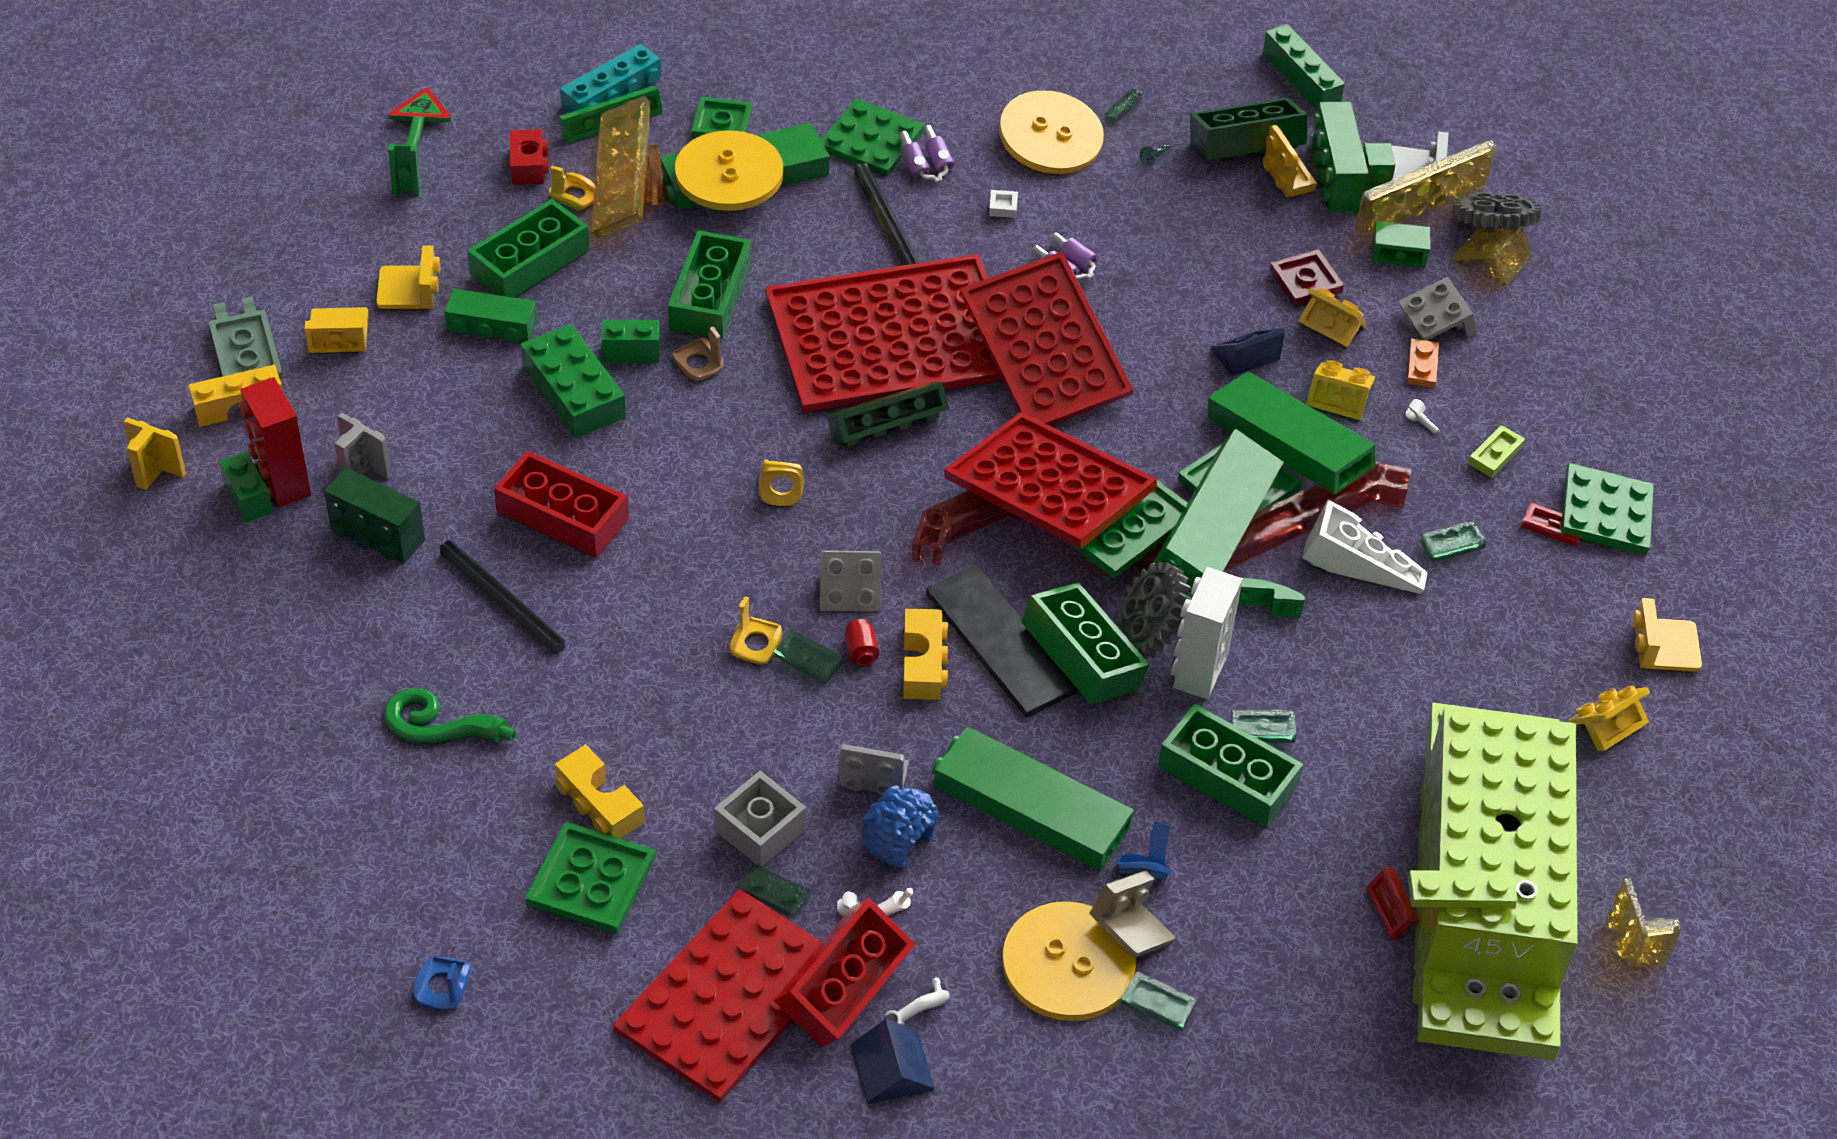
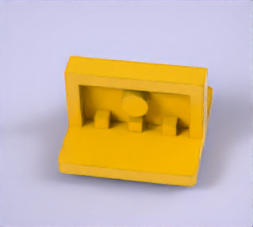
(1331, 317)
(152, 452)
(1613, 716)

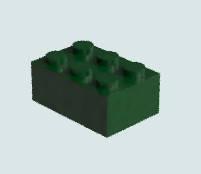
(374, 515)

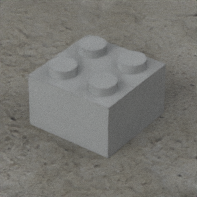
(760, 819)

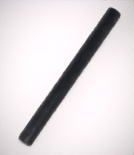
(885, 215)
(502, 597)

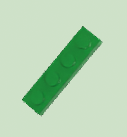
(586, 121)

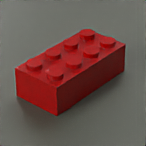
(275, 441)
(561, 503)
(844, 972)

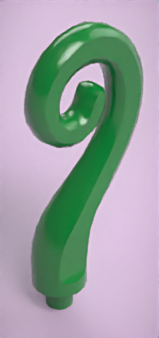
(477, 725)

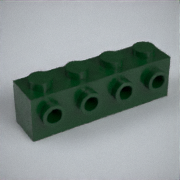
(888, 412)

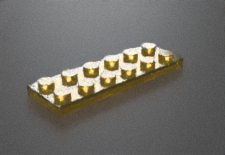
(621, 167)
(1426, 187)

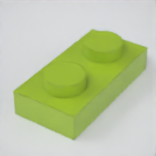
(1496, 451)

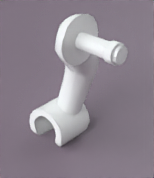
(894, 904)
(922, 1003)

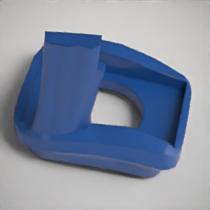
(1155, 862)
(457, 978)

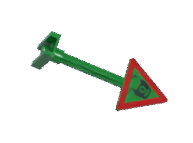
(404, 158)

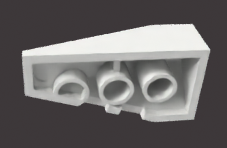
(1350, 550)

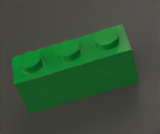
(490, 315)

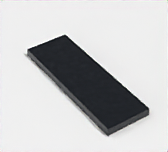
(1001, 640)

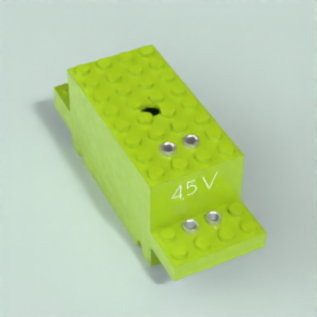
(1474, 771)

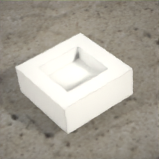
(1003, 203)

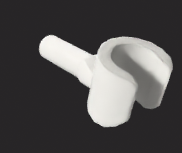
(1415, 413)

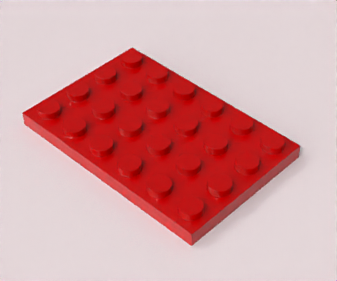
(1046, 340)
(1050, 479)
(714, 1002)

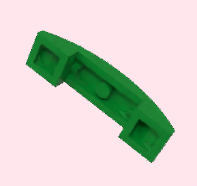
(1280, 599)

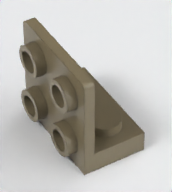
(1126, 919)

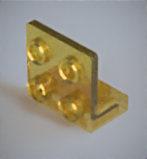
(1501, 248)
(1639, 940)

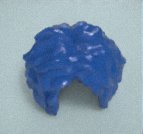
(897, 823)

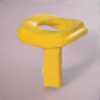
(562, 182)
(771, 470)
(749, 626)

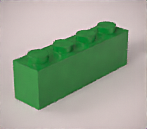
(1302, 66)

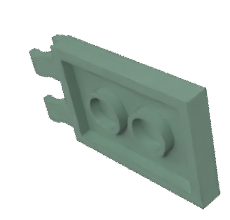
(243, 340)

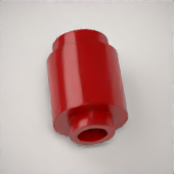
(861, 642)

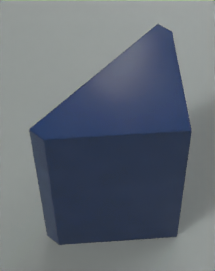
(1250, 350)
(891, 1062)

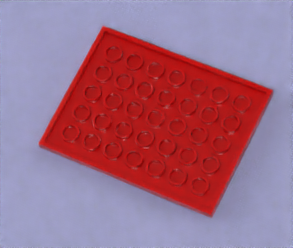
(880, 332)

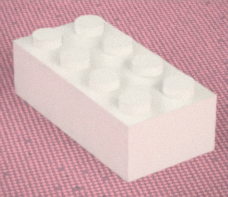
(1205, 632)

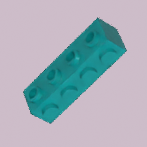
(612, 79)

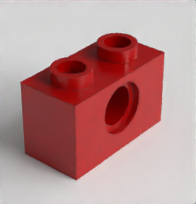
(527, 156)

